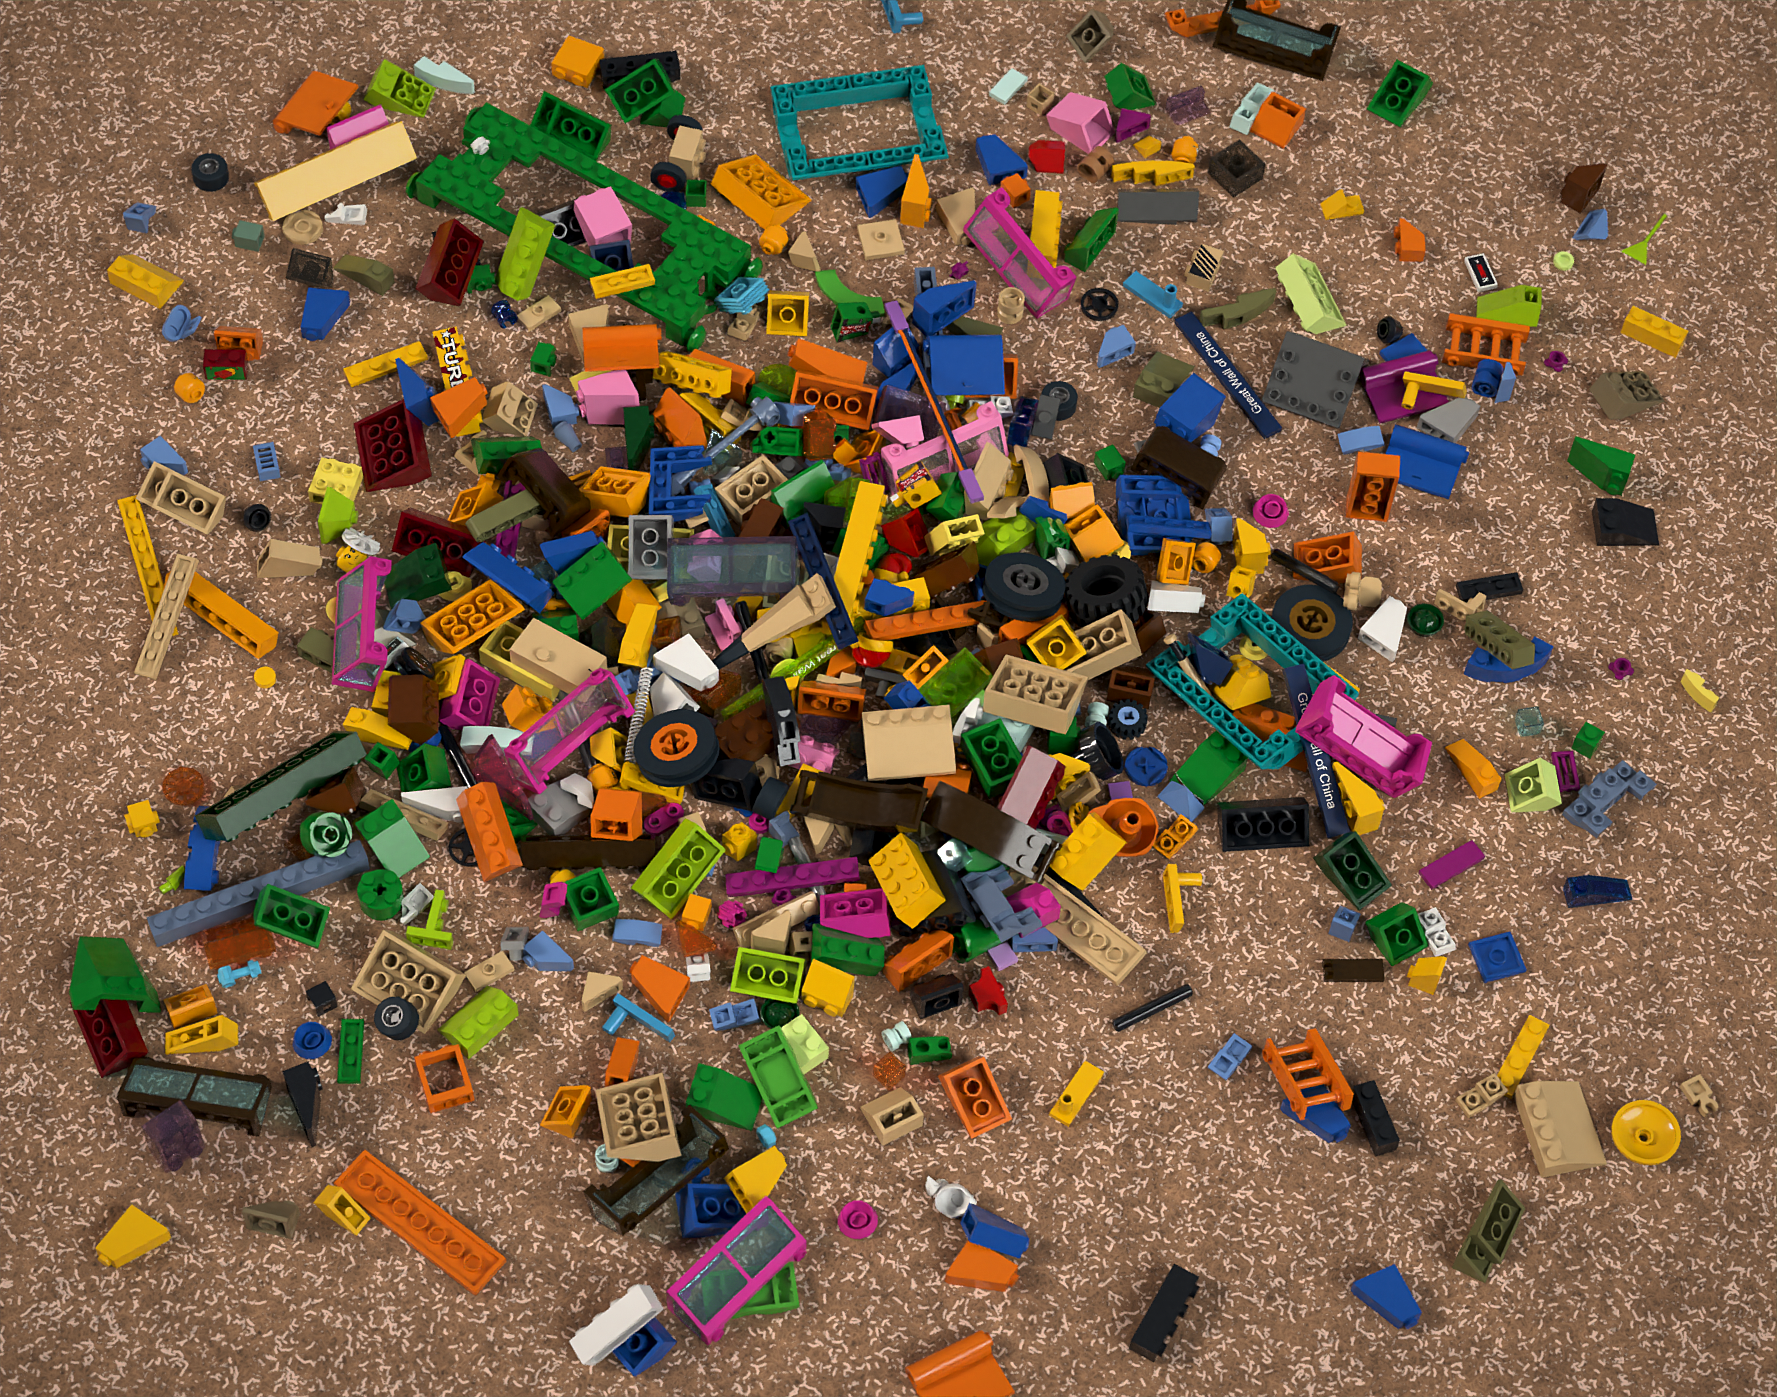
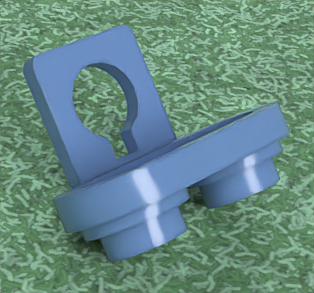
(179, 323)

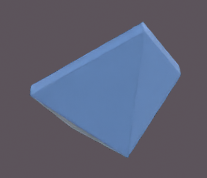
(1593, 226)
(1181, 800)

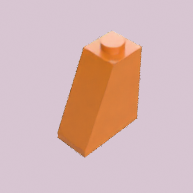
(459, 405)
(660, 985)
(622, 1062)
(982, 1269)

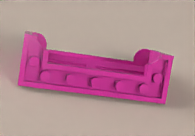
(1363, 740)

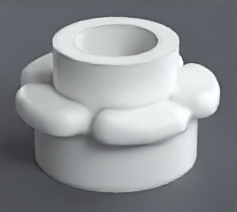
(480, 145)

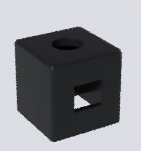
(322, 996)

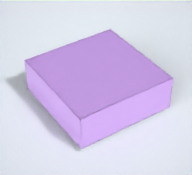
(1002, 956)

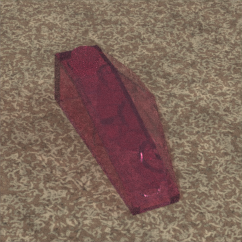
(492, 767)

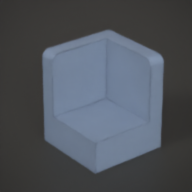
(782, 829)

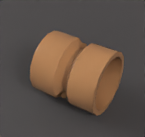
(1095, 164)

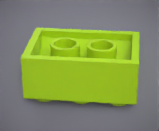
(768, 975)
(479, 1020)

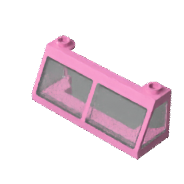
(937, 454)

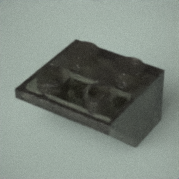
(605, 638)

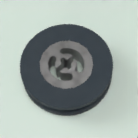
(1026, 573)

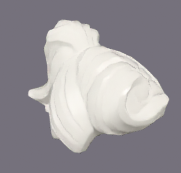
(949, 1198)

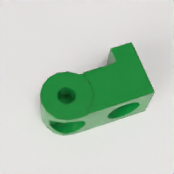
(929, 1049)

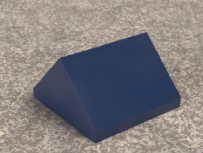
(613, 254)

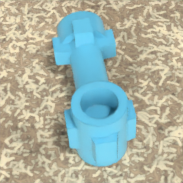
(227, 976)

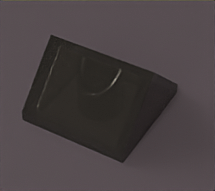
(310, 269)

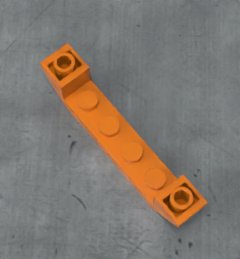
(1209, 22)

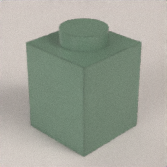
(248, 236)

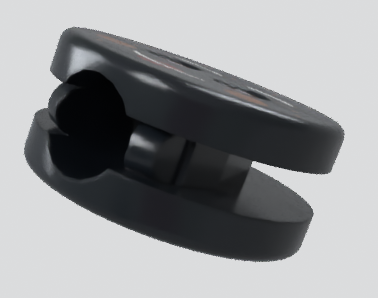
(413, 663)

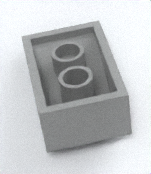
(649, 545)
(557, 809)

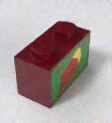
(225, 364)

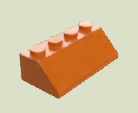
(842, 399)
(1264, 722)
(488, 830)

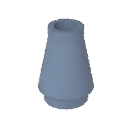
(565, 433)

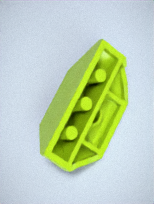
(1005, 536)

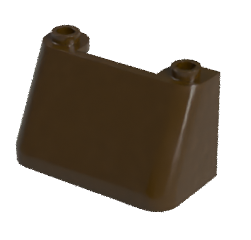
(1181, 464)
(548, 486)

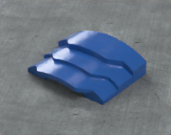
(1149, 497)

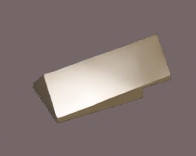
(182, 498)

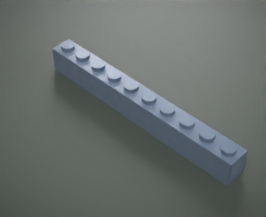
(242, 898)

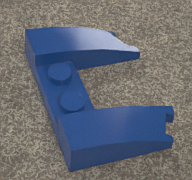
(662, 465)

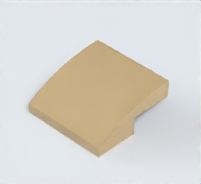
(738, 415)

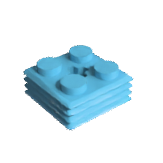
(742, 295)

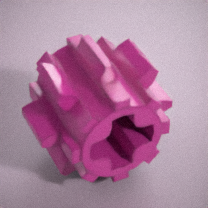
(731, 913)

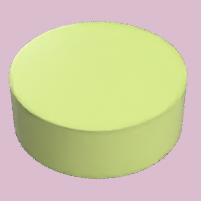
(1563, 261)

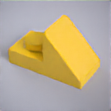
(1340, 206)

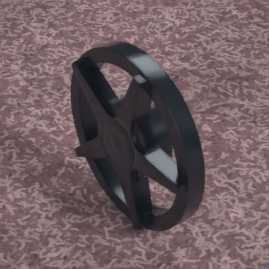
(1099, 304)
(465, 846)

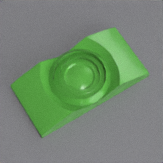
(778, 1076)
(775, 1296)

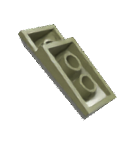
(1490, 1233)

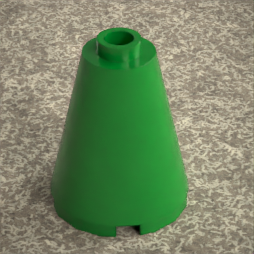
(972, 940)

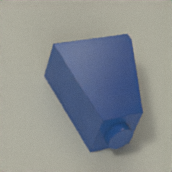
(998, 159)
(881, 188)
(322, 311)
(568, 550)
(1322, 1119)
(994, 1232)
(1389, 1297)

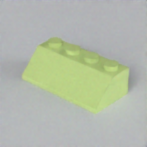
(1309, 295)

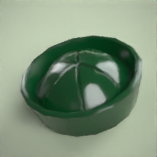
(1425, 619)
(778, 1013)

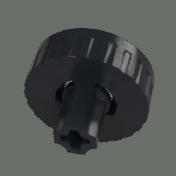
(1100, 751)

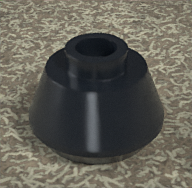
(1389, 330)
(257, 517)

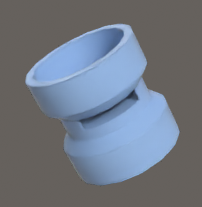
(1211, 444)

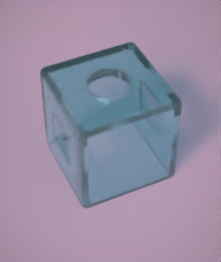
(1529, 715)
(960, 854)

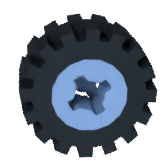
(1127, 727)

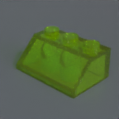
(957, 682)

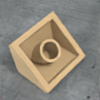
(773, 935)

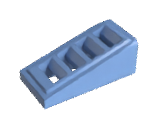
(266, 473)

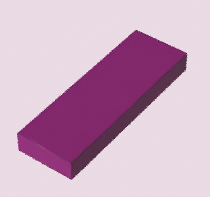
(1451, 864)

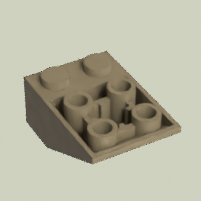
(1625, 393)

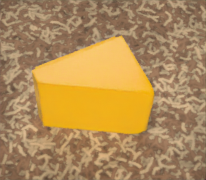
(1148, 146)

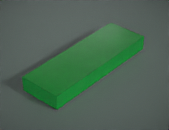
(351, 1051)

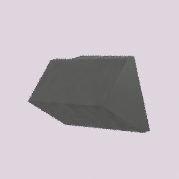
(1158, 205)

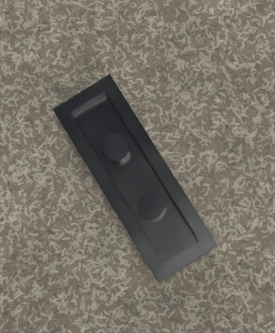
(1492, 587)

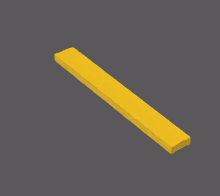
(143, 552)

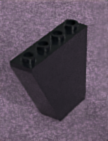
(952, 912)

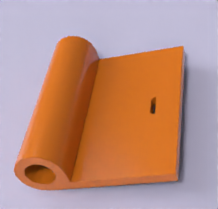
(314, 104)
(621, 347)
(961, 1371)

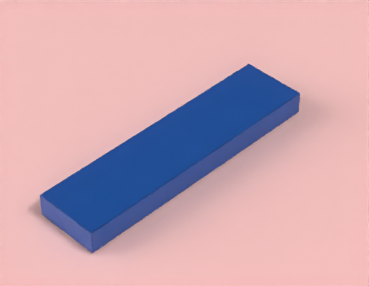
(1168, 526)

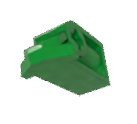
(786, 442)
(1050, 535)

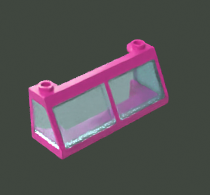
(356, 656)
(735, 1270)

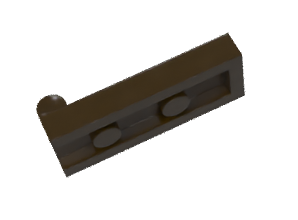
(1353, 970)

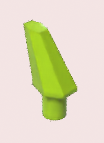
(173, 880)

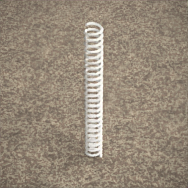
(632, 759)

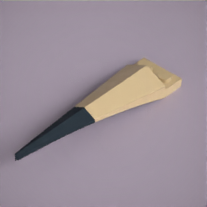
(795, 610)

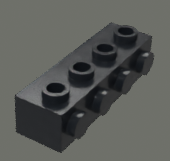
(619, 67)
(1164, 1312)

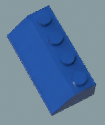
(510, 576)

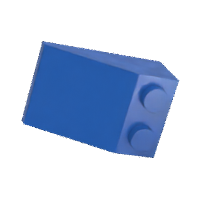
(942, 306)
(416, 393)
(707, 1210)

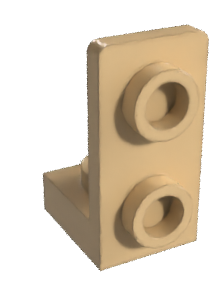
(1458, 607)

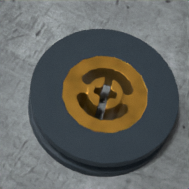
(1332, 625)

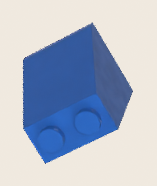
(1191, 408)

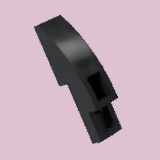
(782, 719)

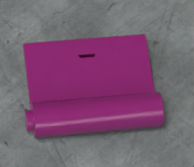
(1386, 386)

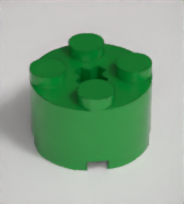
(329, 845)
(380, 894)

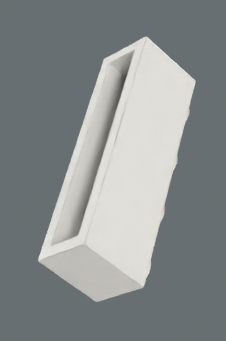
(616, 1324)

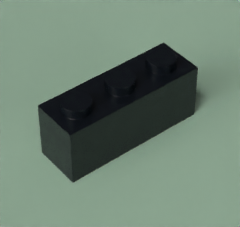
(1375, 1118)

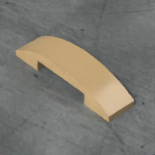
(1034, 471)

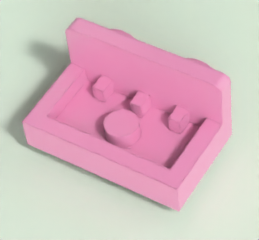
(723, 625)
(816, 754)

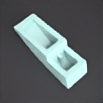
(443, 76)
(1250, 106)
(474, 737)

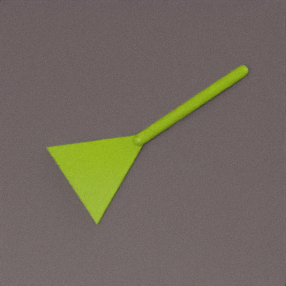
(1639, 250)

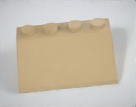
(1034, 694)
(908, 743)
(409, 972)
(638, 1120)
(1558, 1127)

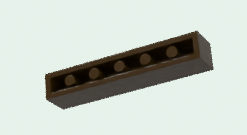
(585, 851)

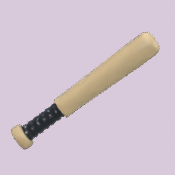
(1184, 662)

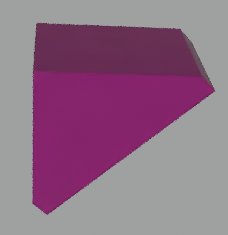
(1131, 123)

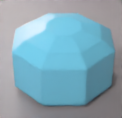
(766, 1136)

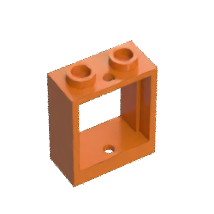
(451, 1097)

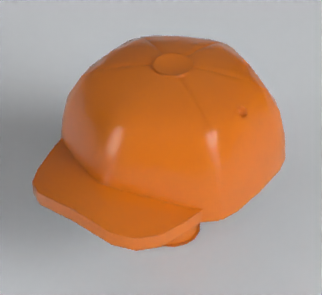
(1133, 822)

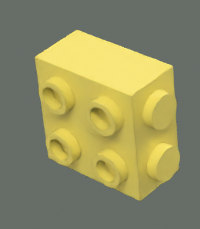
(338, 475)
(953, 535)

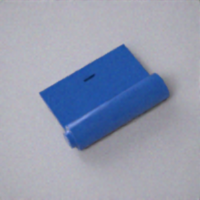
(966, 360)
(1426, 460)

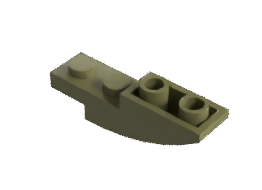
(1245, 309)

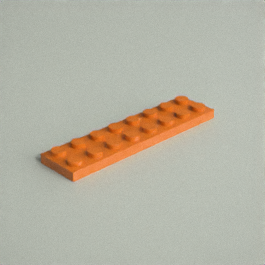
(420, 1222)

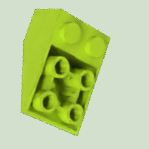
(399, 91)
(1512, 305)

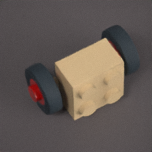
(684, 156)

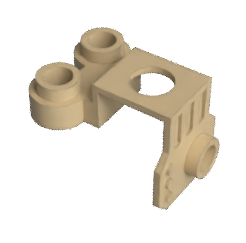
(1365, 591)

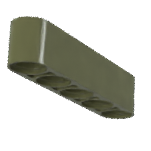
(503, 516)

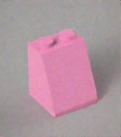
(1081, 121)
(602, 217)
(606, 396)

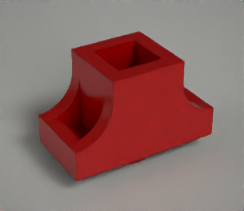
(988, 993)

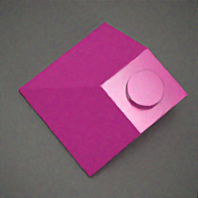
(1040, 899)

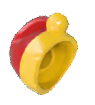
(893, 568)
(871, 652)

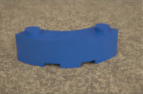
(1488, 668)
(202, 860)

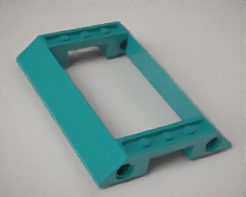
(853, 89)
(1247, 618)

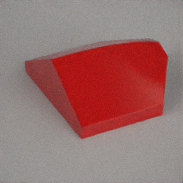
(1047, 156)

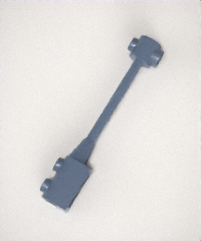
(763, 411)

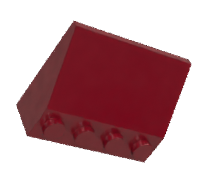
(392, 448)

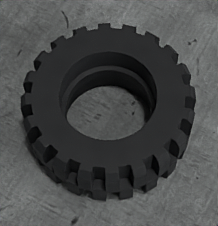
(1103, 576)

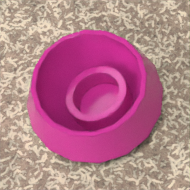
(1270, 511)
(857, 1219)

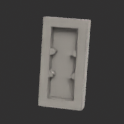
(514, 941)

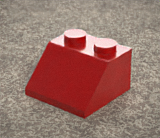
(906, 532)

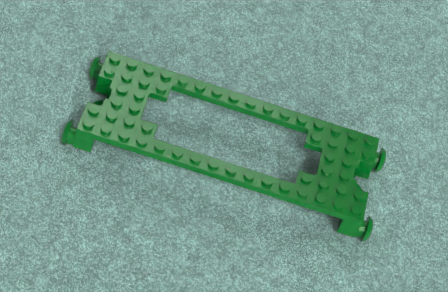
(698, 245)

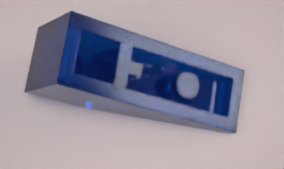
(1022, 422)
(1595, 890)

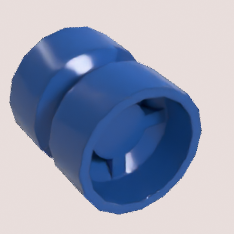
(1487, 378)

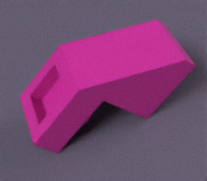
(553, 899)

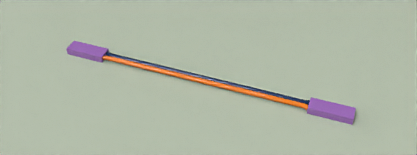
(966, 475)

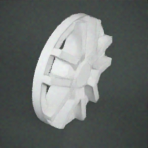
(360, 541)

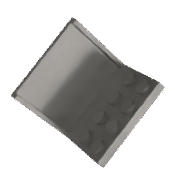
(1313, 379)

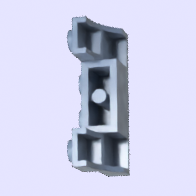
(1603, 793)
(995, 909)

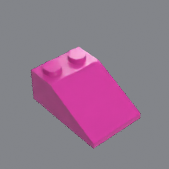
(857, 912)

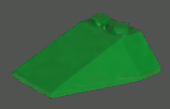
(109, 971)

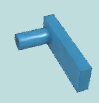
(897, 19)
(1160, 299)
(717, 518)
(625, 1007)

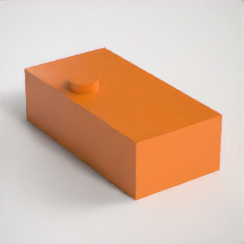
(1372, 486)

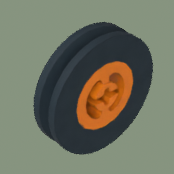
(695, 743)

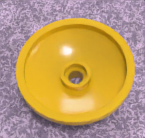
(1646, 1120)

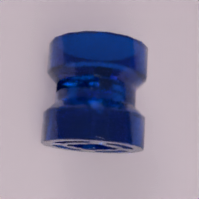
(503, 313)

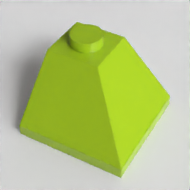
(335, 515)

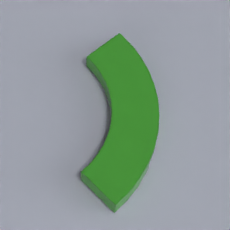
(838, 293)

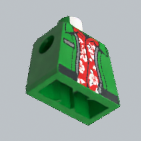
(852, 320)

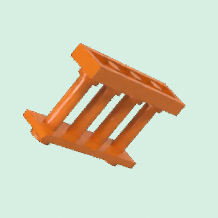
(1488, 328)
(1322, 1061)

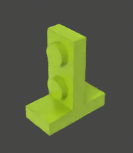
(433, 934)

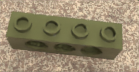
(1500, 639)

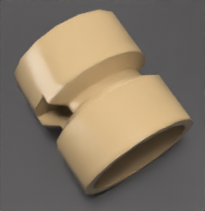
(1010, 305)

